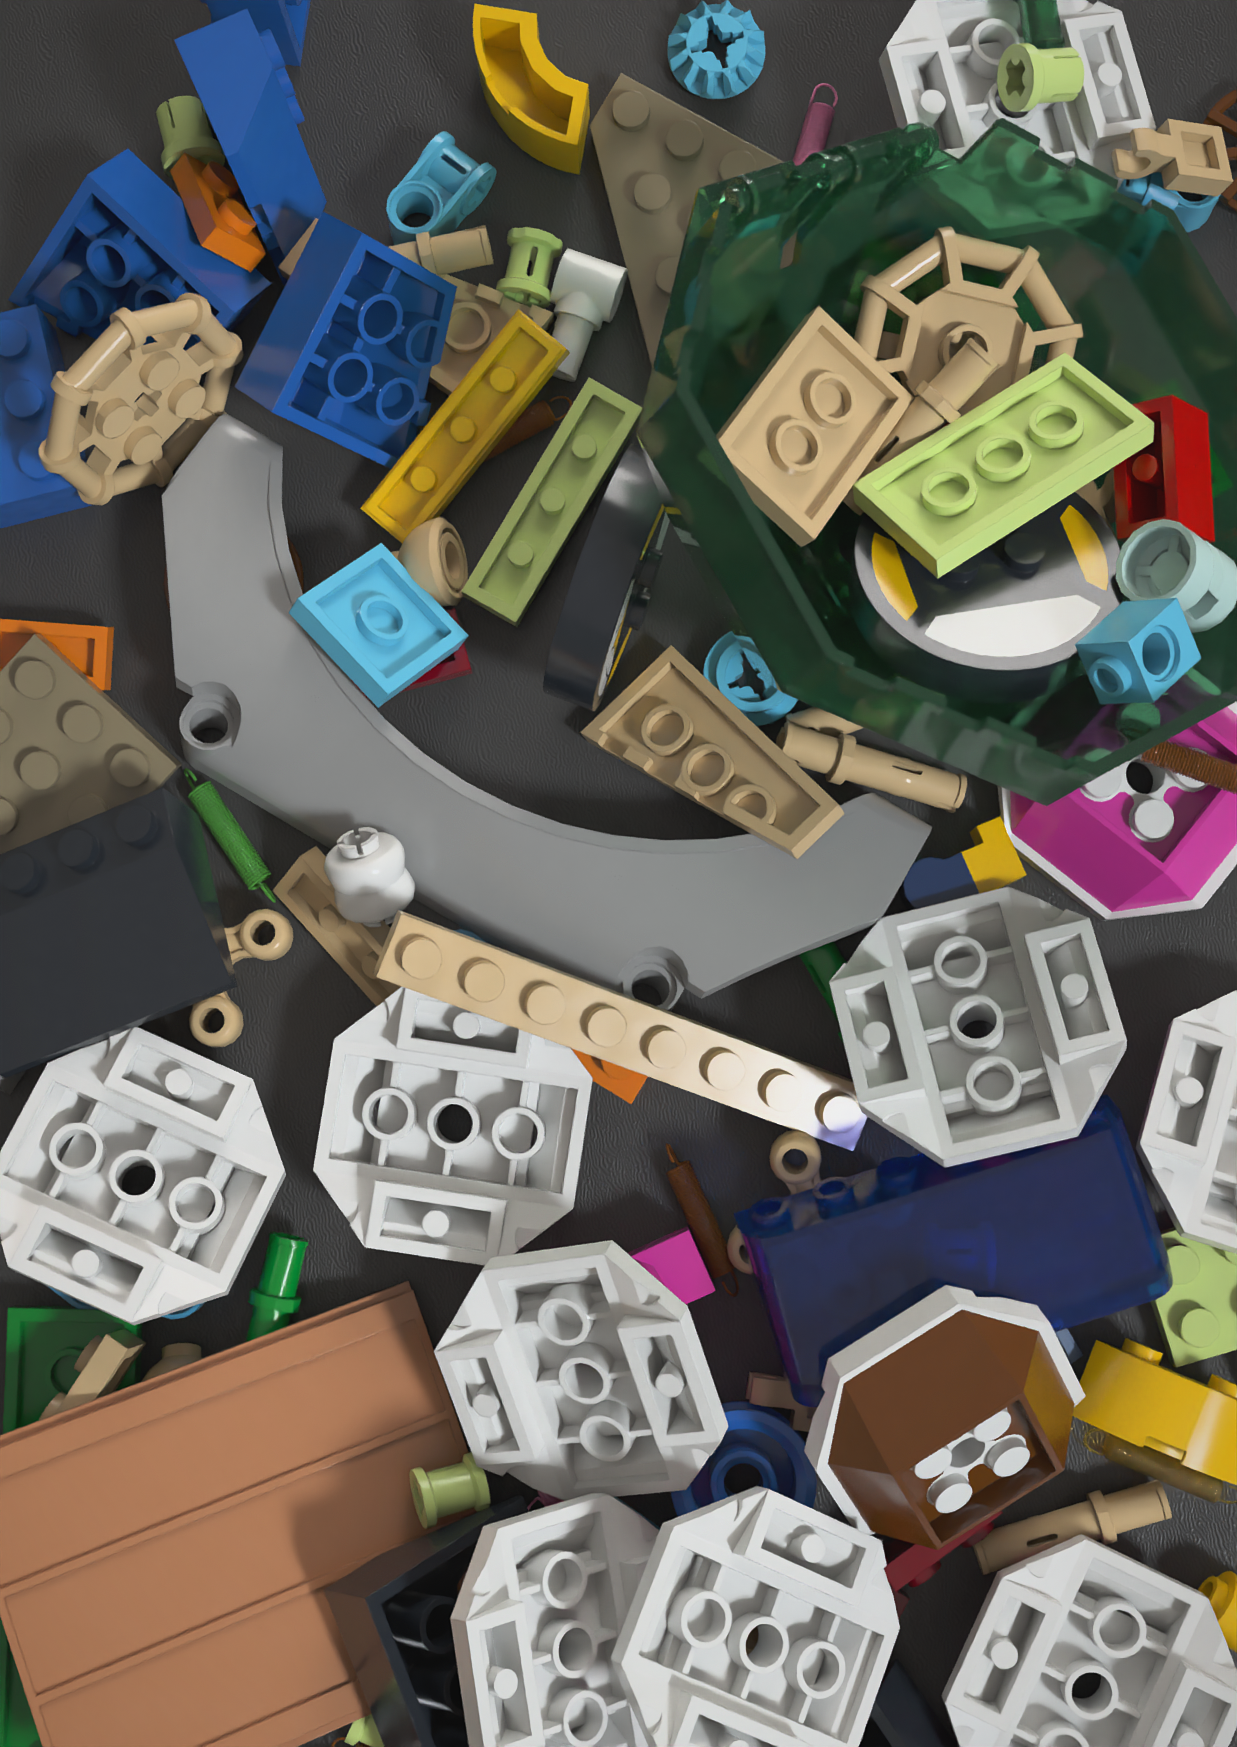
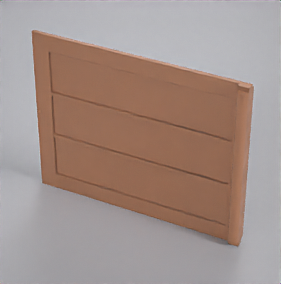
(187, 1526)

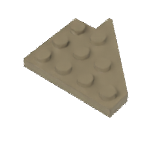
(651, 167)
(66, 748)

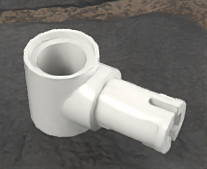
(584, 296)

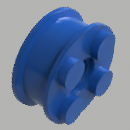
(760, 1439)

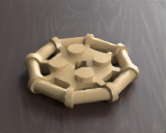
(967, 309)
(116, 374)

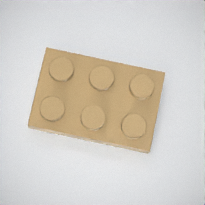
(811, 425)

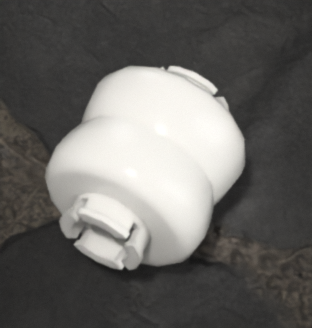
(369, 876)

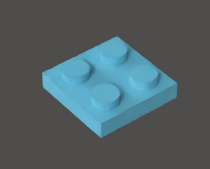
(378, 624)

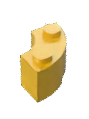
(526, 92)
(1161, 1408)

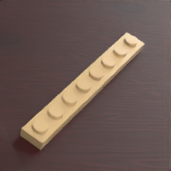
(619, 1029)

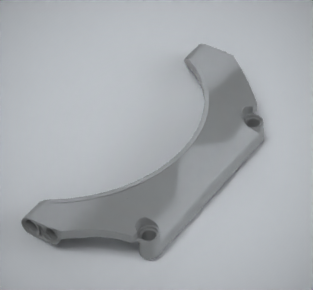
(539, 888)

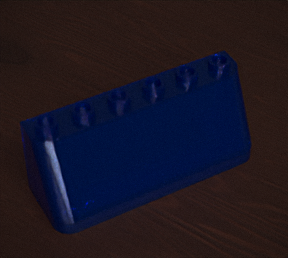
(1031, 1226)

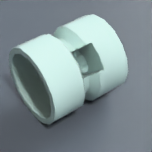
(1174, 562)

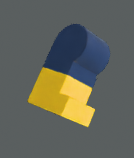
(974, 871)

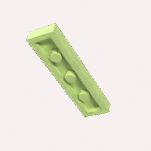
(552, 502)

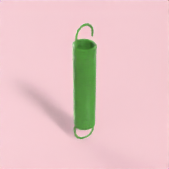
(229, 835)

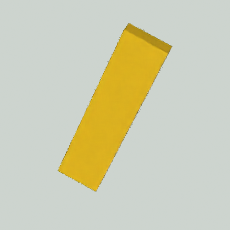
(466, 427)

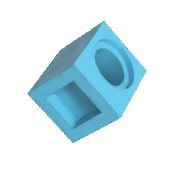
(1138, 651)

